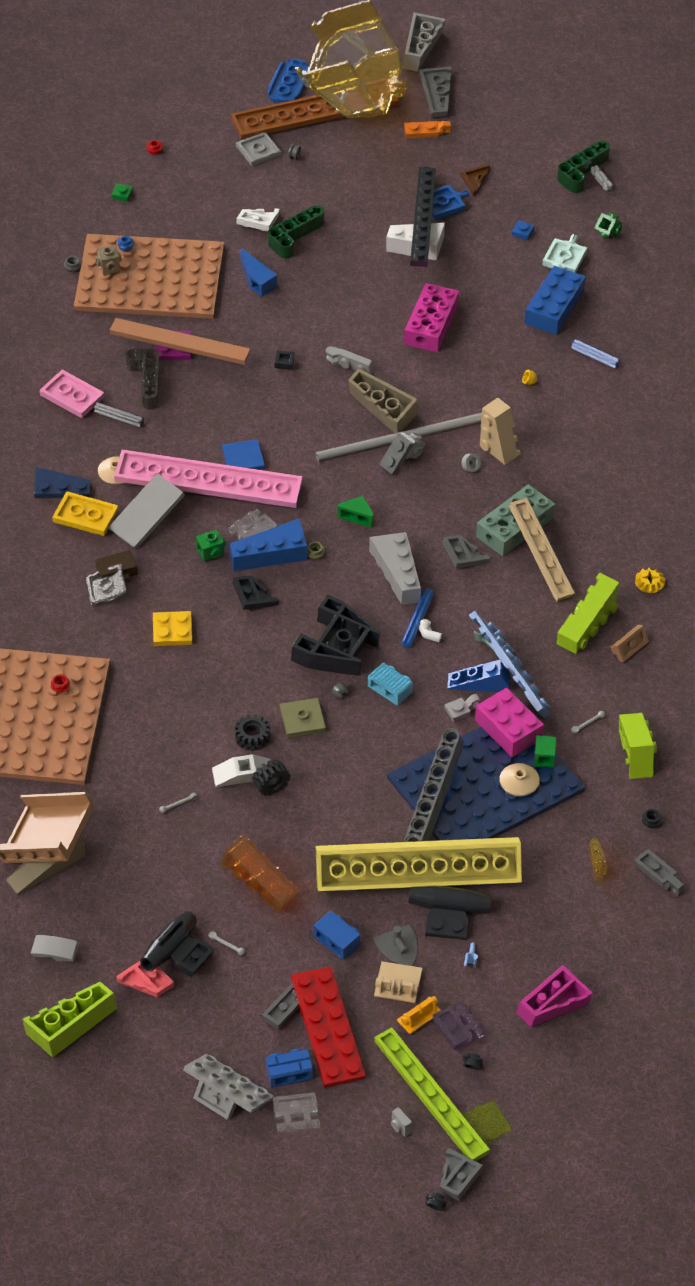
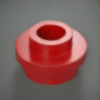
(154, 147)
(60, 683)

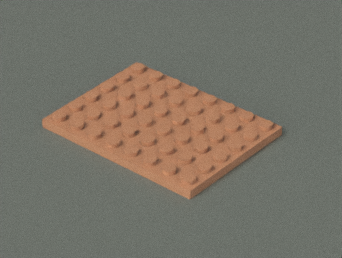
(153, 277)
(47, 731)

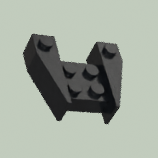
(339, 643)

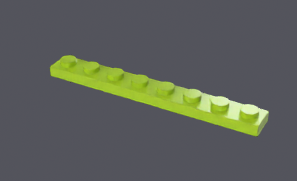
(431, 1095)

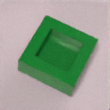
(122, 192)

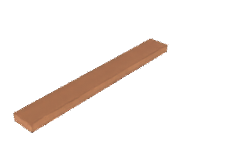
(180, 341)

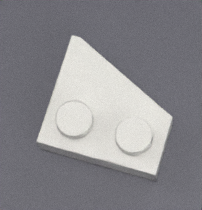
(257, 218)

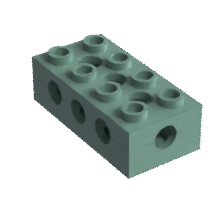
(500, 528)

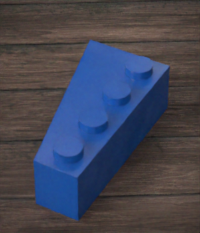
(270, 547)

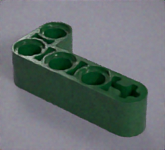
(572, 170)
(282, 236)

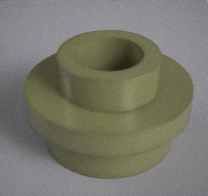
(315, 550)

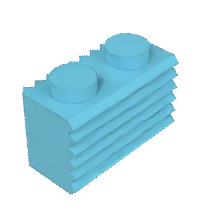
(390, 684)

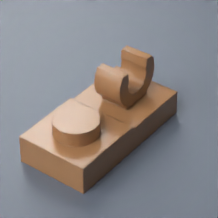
(630, 643)

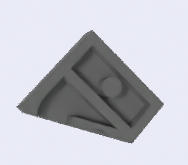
(462, 552)
(458, 1174)

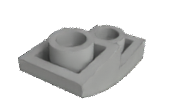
(56, 947)

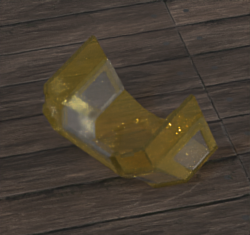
(354, 62)

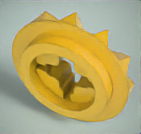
(643, 583)

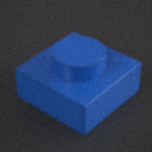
(523, 230)

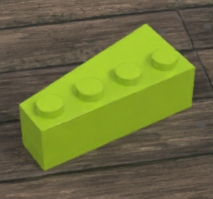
(589, 614)
(63, 1024)

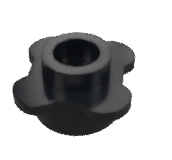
(472, 1061)

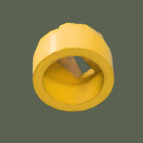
(529, 377)

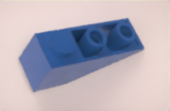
(258, 275)
(483, 677)

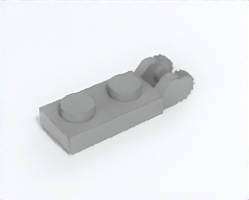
(348, 359)

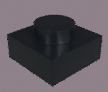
(284, 359)

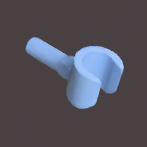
(471, 957)

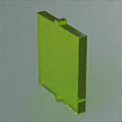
(487, 1121)

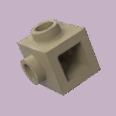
(108, 260)

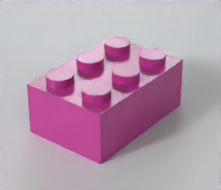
(509, 722)

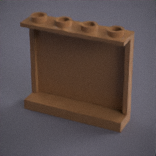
(47, 828)

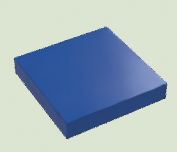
(244, 454)

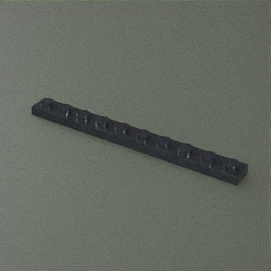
(423, 217)

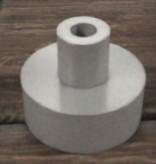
(471, 462)

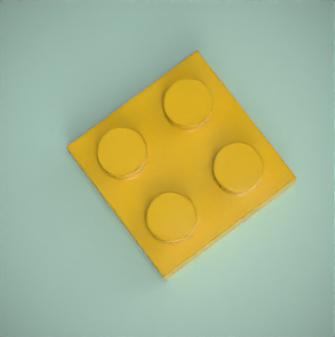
(172, 628)

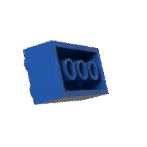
(555, 300)

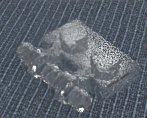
(256, 525)
(296, 1106)

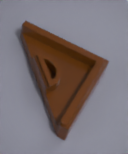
(475, 177)

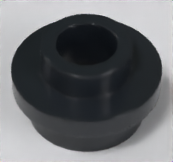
(651, 814)
(436, 1201)

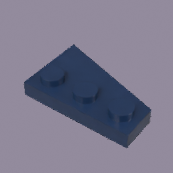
(55, 484)

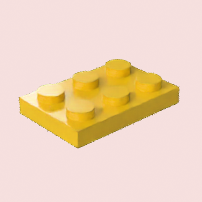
(85, 513)

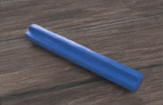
(418, 615)

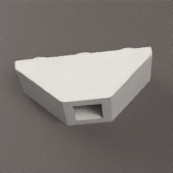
(237, 770)

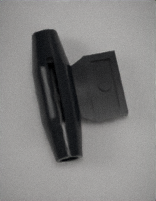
(448, 909)
(175, 944)

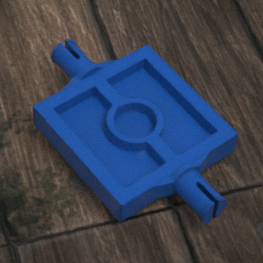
(447, 202)

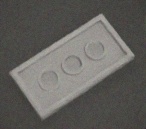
(146, 511)

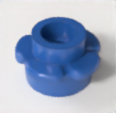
(125, 243)

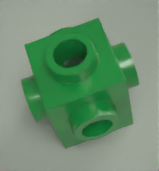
(609, 225)
(210, 545)

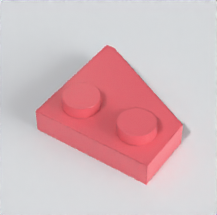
(149, 982)

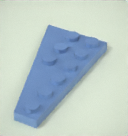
(511, 662)

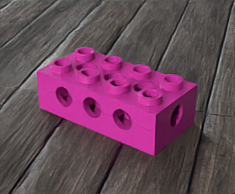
(425, 335)

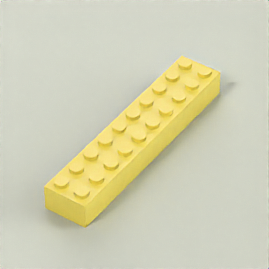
(418, 864)

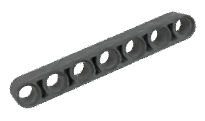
(435, 783)

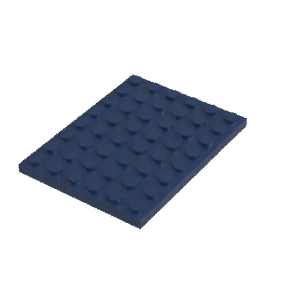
(475, 799)

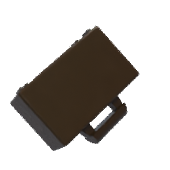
(124, 558)

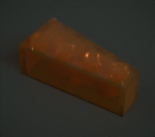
(259, 874)

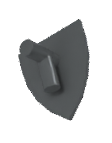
(398, 945)

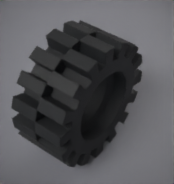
(252, 741)
(271, 777)

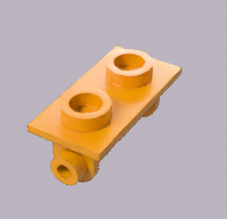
(419, 1015)

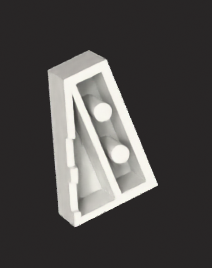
(400, 239)

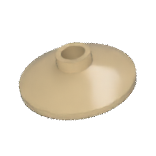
(107, 470)
(519, 779)

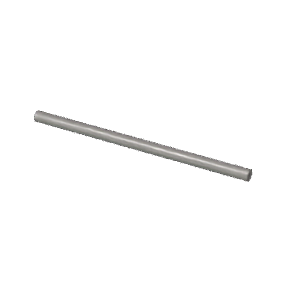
(388, 439)

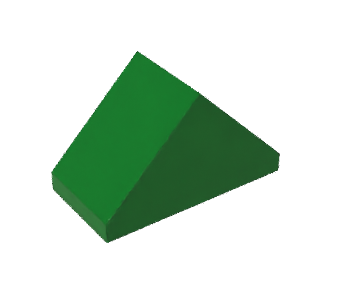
(356, 511)

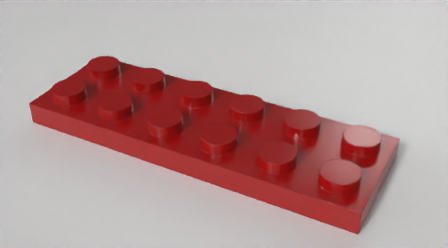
(327, 1027)

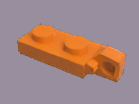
(426, 129)

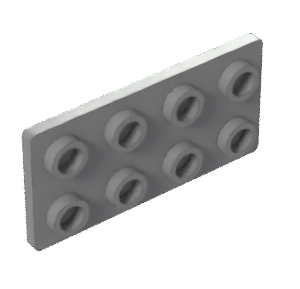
(223, 1088)

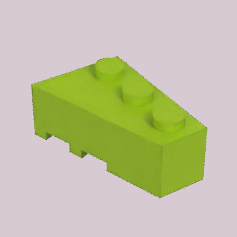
(638, 744)

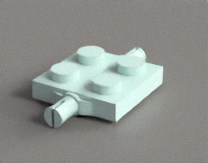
(565, 254)

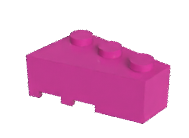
(554, 997)

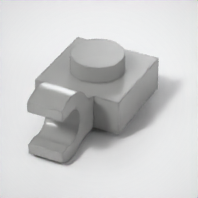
(461, 709)

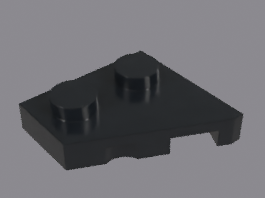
(252, 594)

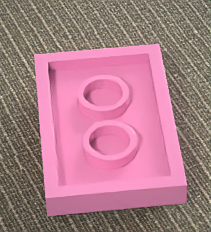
(71, 393)

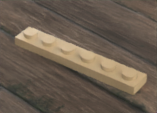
(541, 549)

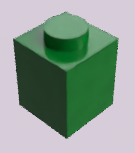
(545, 751)

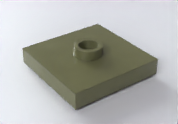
(302, 717)

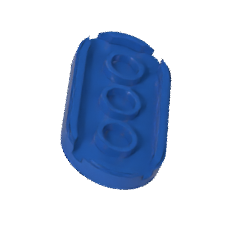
(286, 81)

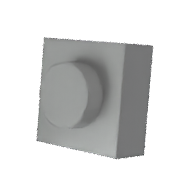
(401, 1122)

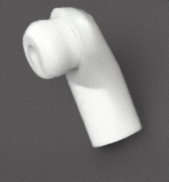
(427, 632)

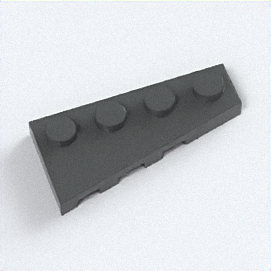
(436, 89)

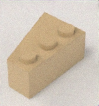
(497, 431)

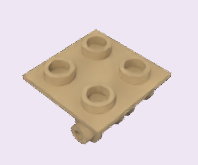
(398, 982)

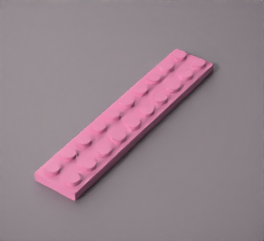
(210, 478)

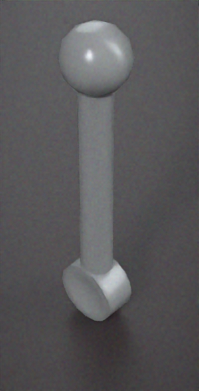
(575, 730)
(163, 809)
(213, 936)

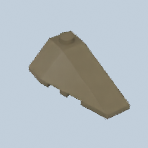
(32, 873)

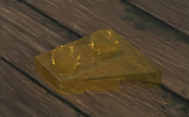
(597, 859)

